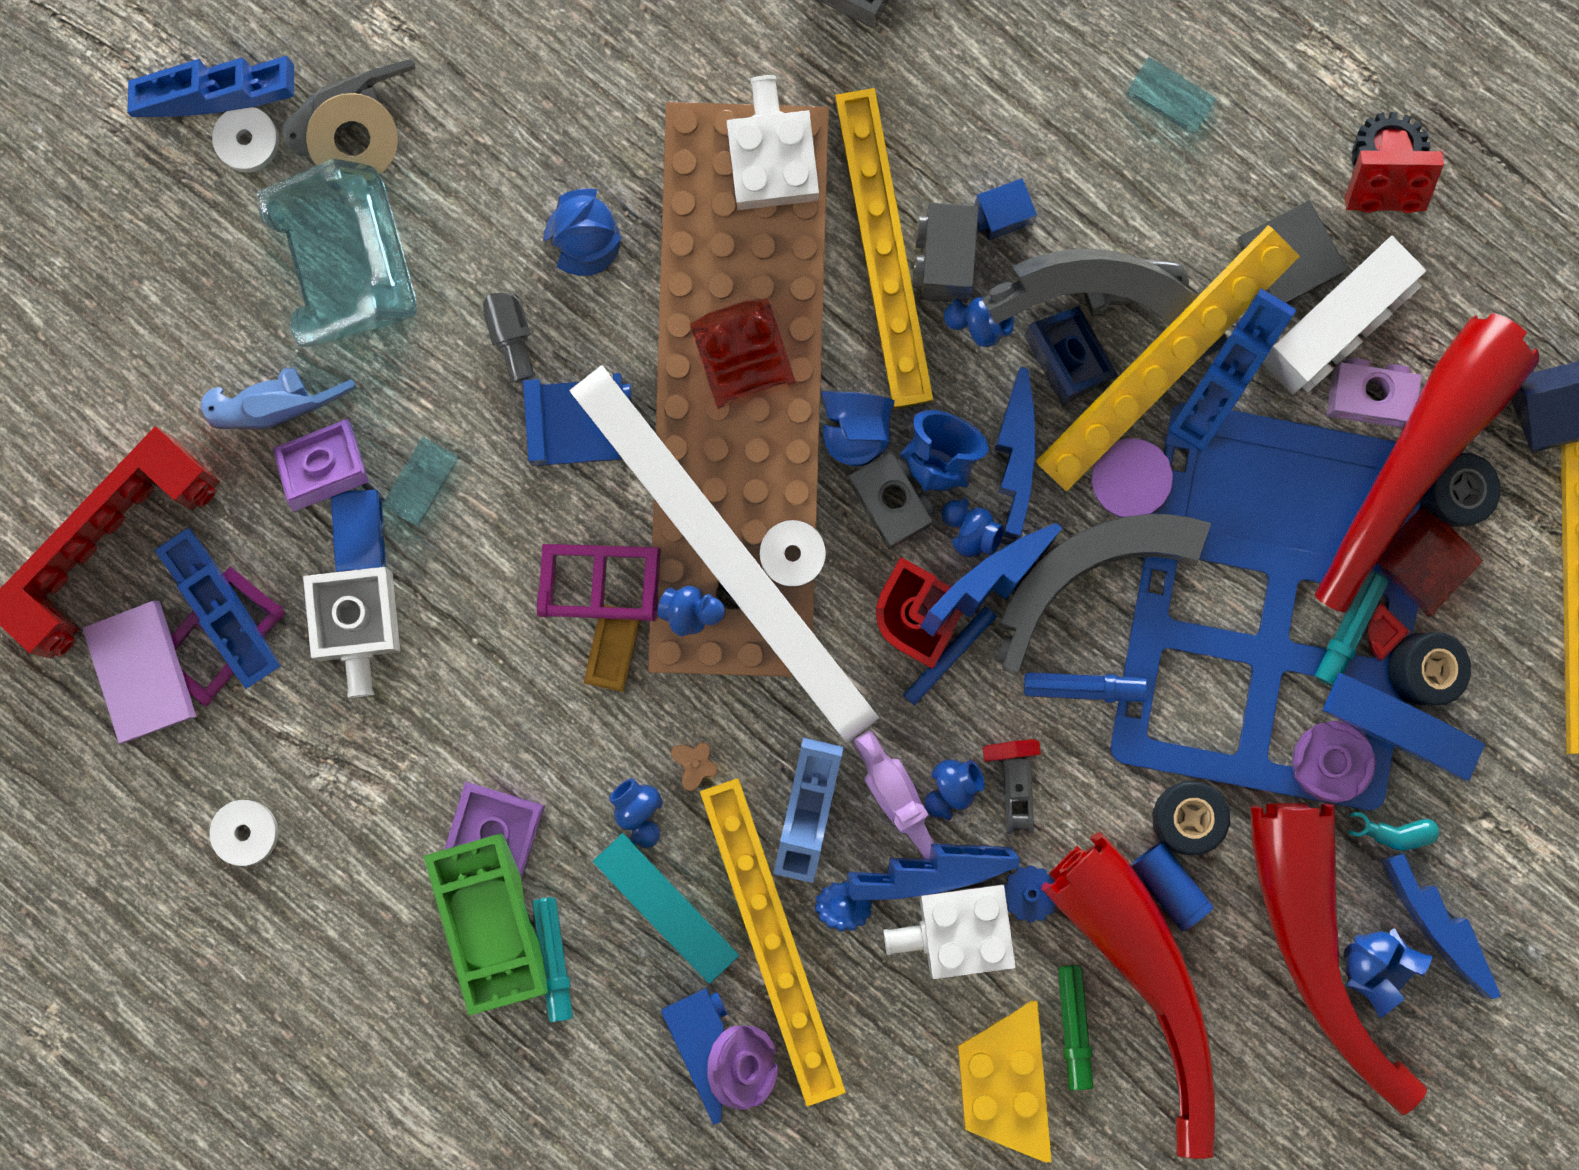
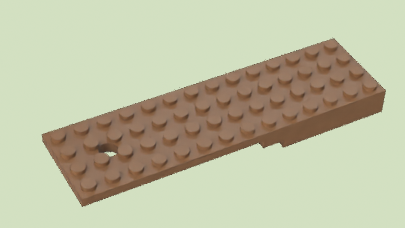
(761, 449)

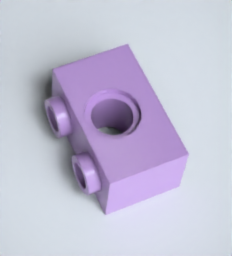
(1351, 402)

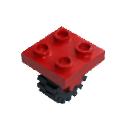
(1392, 167)

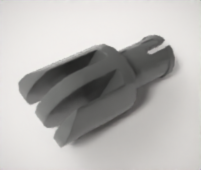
(509, 331)

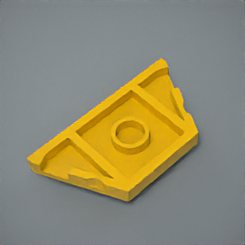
(1006, 1084)

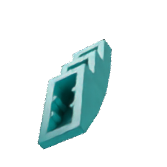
(666, 908)

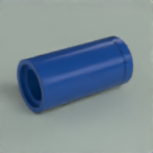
(1172, 886)

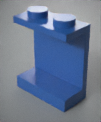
(561, 429)

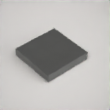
(1307, 236)

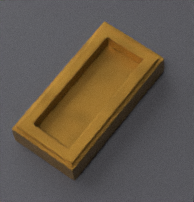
(611, 653)

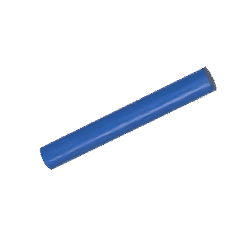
(950, 655)

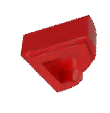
(1384, 632)
(1011, 750)

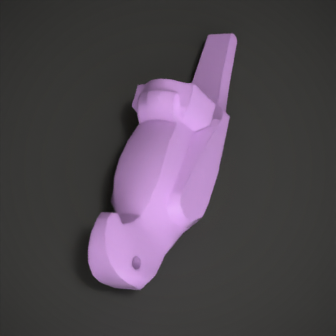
(894, 791)

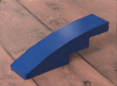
(204, 90)
(1232, 369)
(1018, 441)
(998, 572)
(218, 607)
(1403, 726)
(946, 870)
(1451, 938)

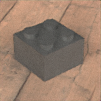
(948, 255)

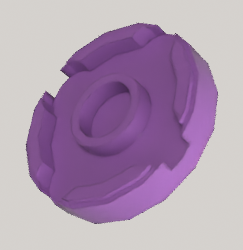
(1132, 478)
(1333, 762)
(742, 1067)

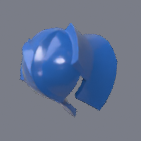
(583, 232)
(862, 429)
(943, 450)
(1381, 966)

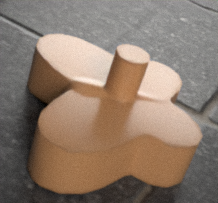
(695, 764)

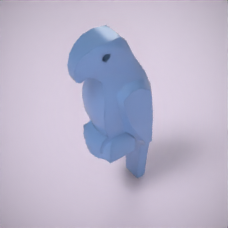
(267, 403)

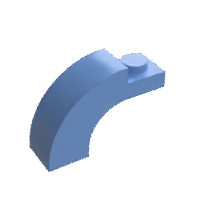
(808, 810)

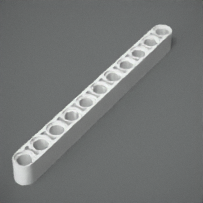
(724, 554)

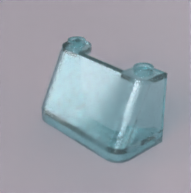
(341, 250)

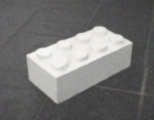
(1350, 309)

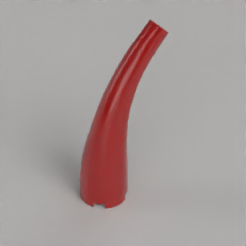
(1456, 404)
(1298, 887)
(1124, 923)

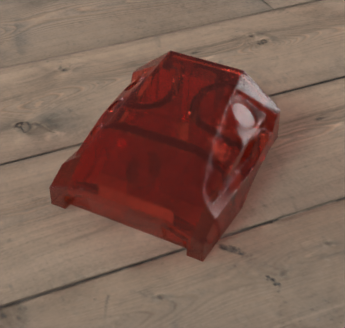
(741, 350)
(1428, 560)

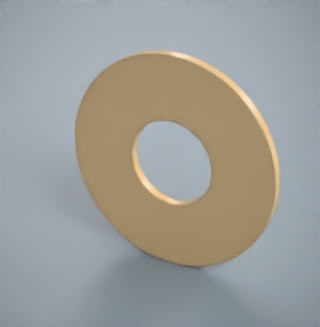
(352, 108)

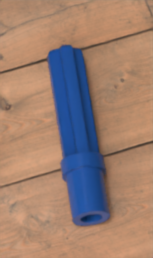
(1090, 687)

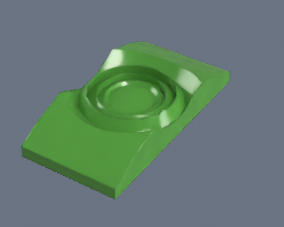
(487, 924)

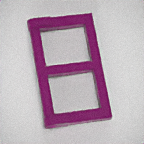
(597, 610)
(274, 611)

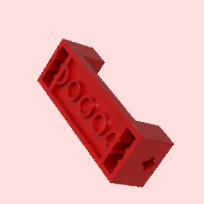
(23, 604)

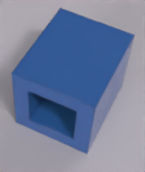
(1004, 209)

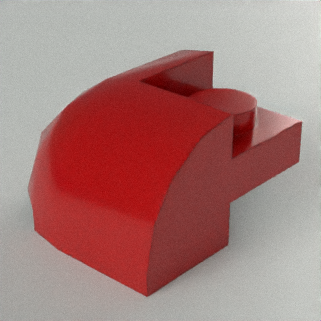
(904, 605)

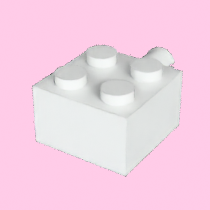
(772, 152)
(352, 620)
(959, 932)

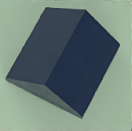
(1069, 354)
(1549, 407)

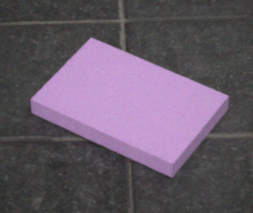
(139, 672)

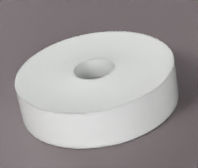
(253, 155)
(792, 534)
(225, 832)

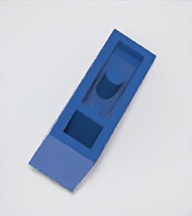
(695, 1027)

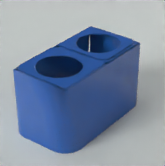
(358, 530)

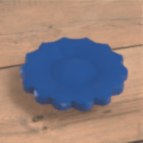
(1025, 894)
(839, 910)

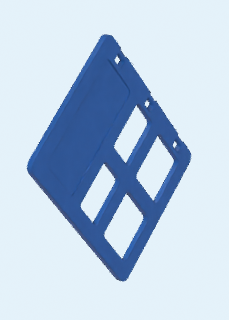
(1279, 508)

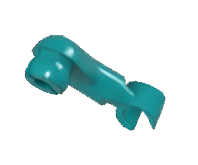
(1400, 838)

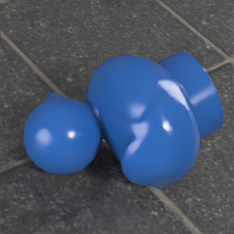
(980, 324)
(977, 529)
(689, 610)
(956, 786)
(633, 808)

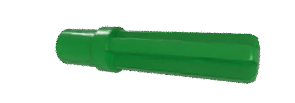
(1075, 1027)

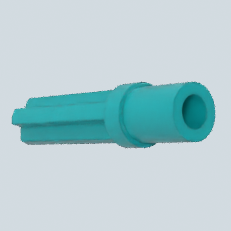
(1343, 645)
(550, 939)

